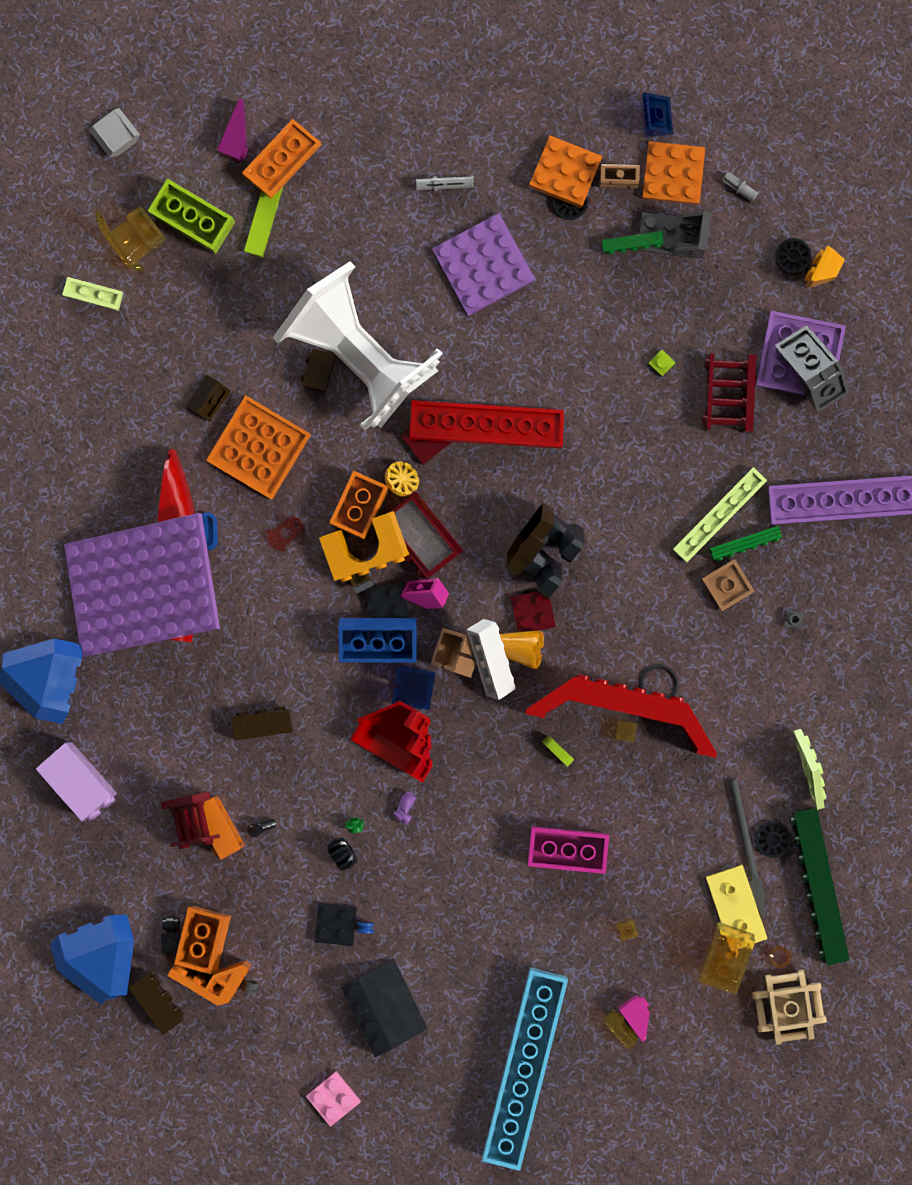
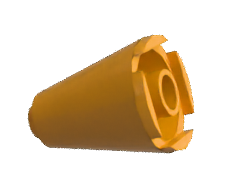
(524, 647)

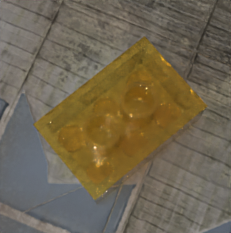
(726, 958)

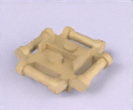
(789, 1007)

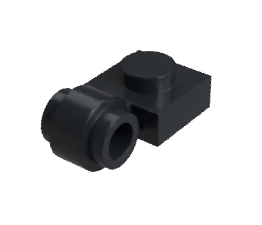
(170, 940)

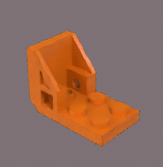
(228, 978)

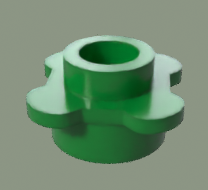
(354, 825)

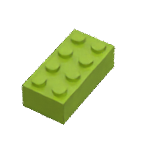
(191, 216)

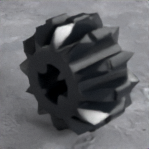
(342, 853)

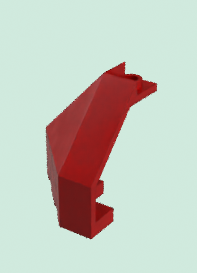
(398, 737)

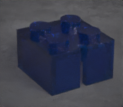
(414, 687)

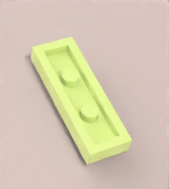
(92, 294)

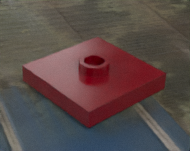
(424, 449)

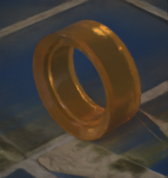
(786, 963)

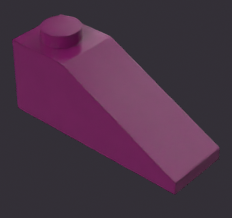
(235, 137)

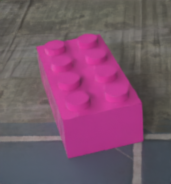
(568, 849)

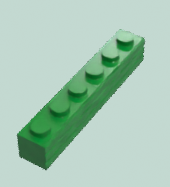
(740, 545)

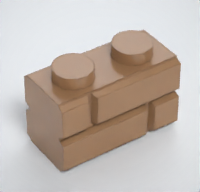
(619, 176)

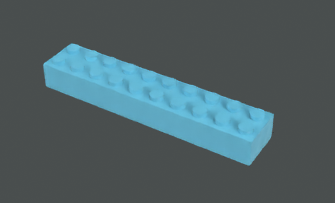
(524, 1069)

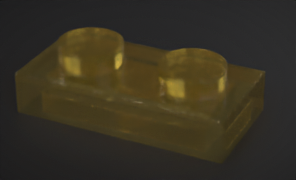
(621, 1029)

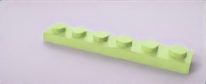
(719, 515)

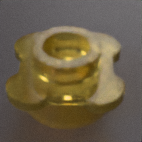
(627, 935)

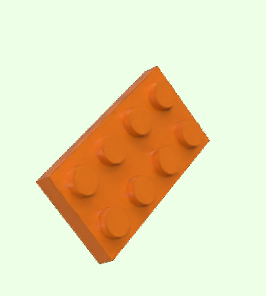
(281, 159)

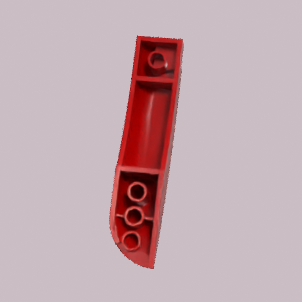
(175, 499)

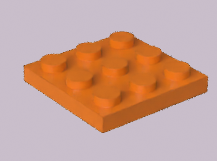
(565, 171)
(673, 173)

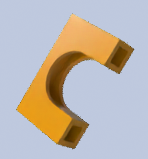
(344, 564)

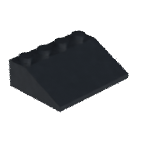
(384, 1007)

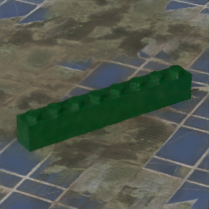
(820, 886)

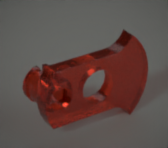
(275, 538)

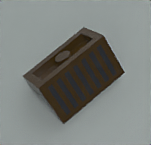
(208, 398)

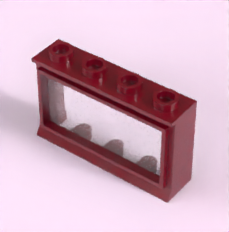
(425, 536)

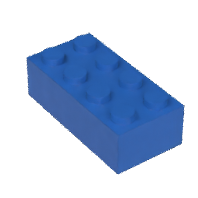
(378, 640)

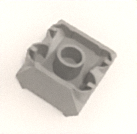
(114, 133)

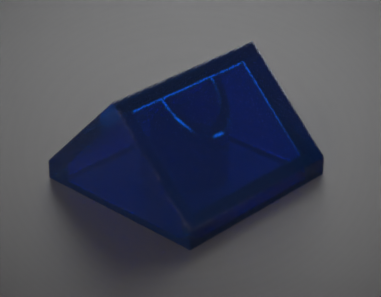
(656, 115)

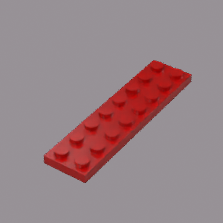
(486, 424)

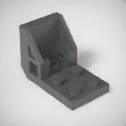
(682, 235)
(815, 368)

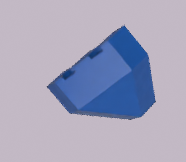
(42, 677)
(97, 957)

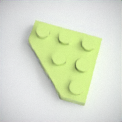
(811, 769)

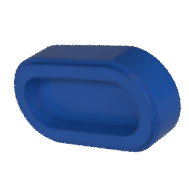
(211, 530)

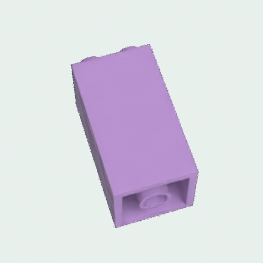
(77, 782)

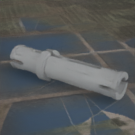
(444, 183)

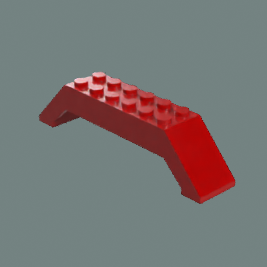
(630, 702)

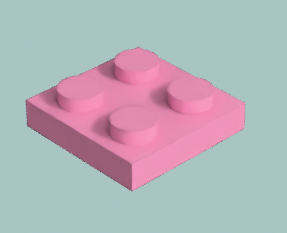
(333, 1098)

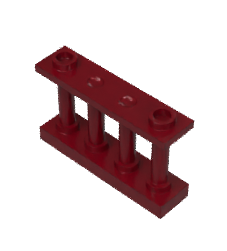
(746, 384)
(186, 818)

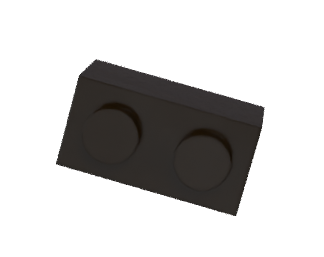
(318, 370)

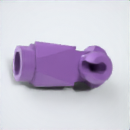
(404, 806)

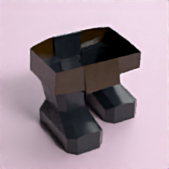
(533, 560)

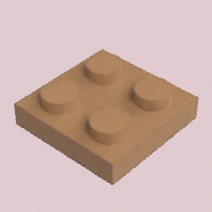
(728, 585)

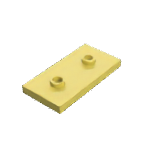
(735, 901)

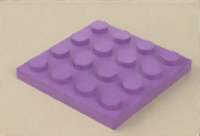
(483, 264)
(773, 369)

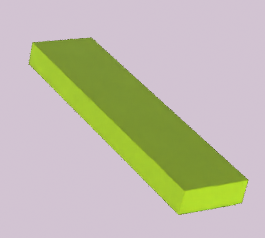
(262, 224)

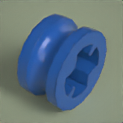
(365, 927)

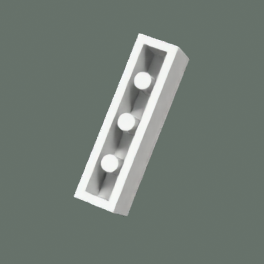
(491, 659)

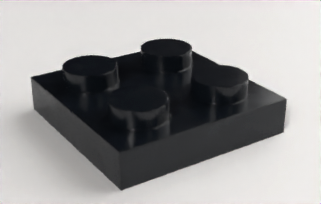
(387, 602)
(335, 924)

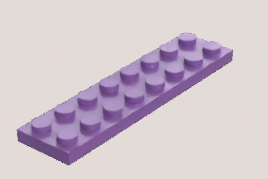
(840, 500)

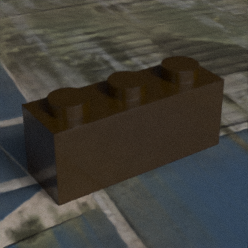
(262, 723)
(157, 1002)

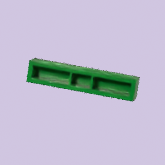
(633, 243)

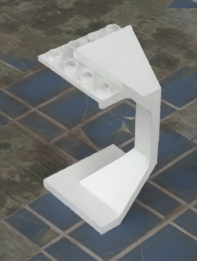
(330, 321)

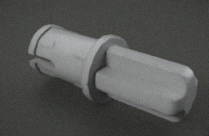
(740, 186)

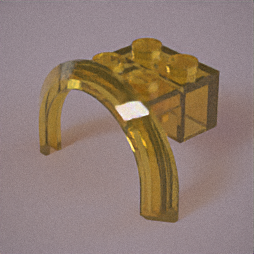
(132, 238)

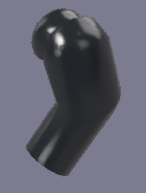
(256, 829)

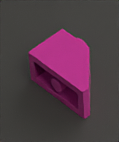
(426, 593)
(637, 1015)

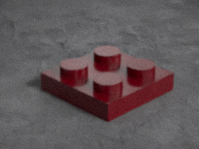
(532, 612)

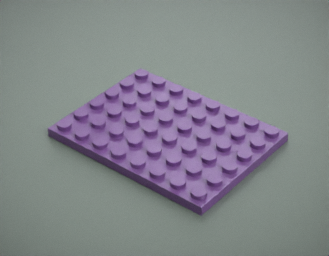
(142, 585)

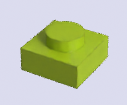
(661, 363)

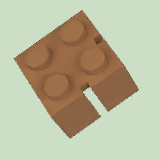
(454, 653)

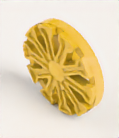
(401, 478)

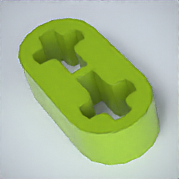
(557, 750)

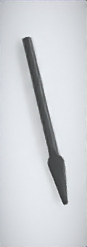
(756, 884)

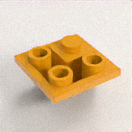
(826, 267)

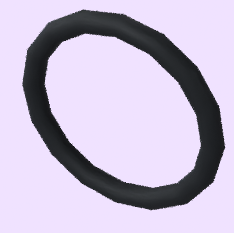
(660, 667)

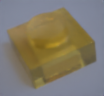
(626, 731)

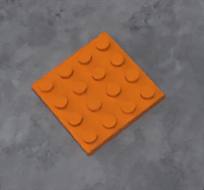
(258, 447)

